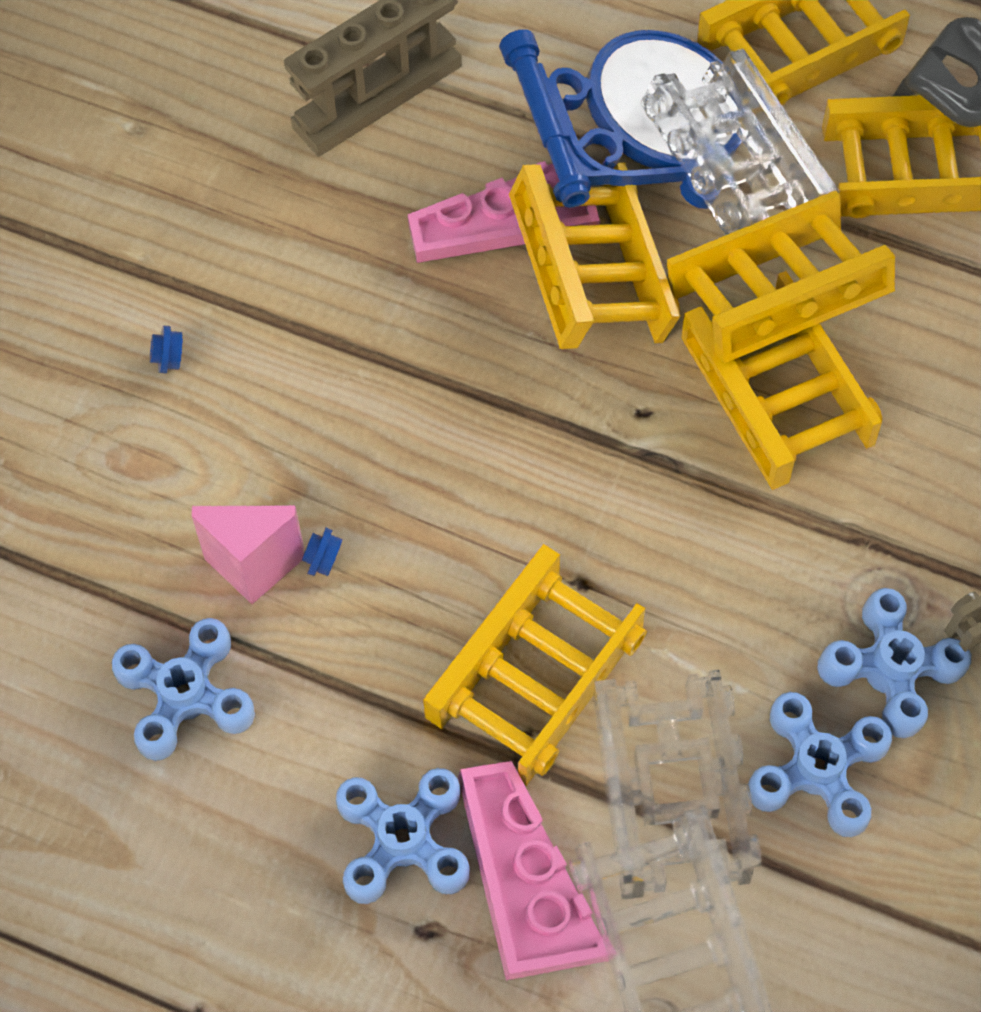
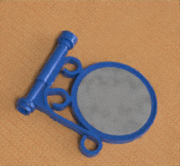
(614, 100)

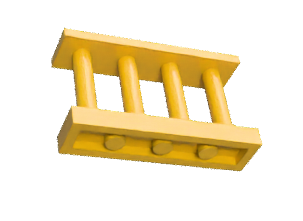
(733, 19)
(895, 120)
(562, 277)
(794, 306)
(754, 414)
(513, 619)

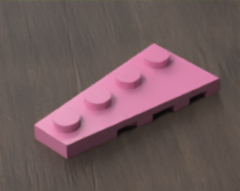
(481, 221)
(530, 896)

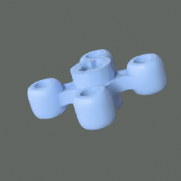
(894, 662)
(175, 706)
(838, 757)
(389, 853)

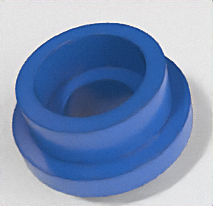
(166, 349)
(322, 552)

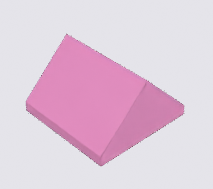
(250, 544)

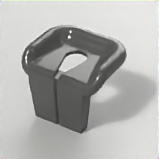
(935, 82)

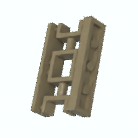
(354, 97)

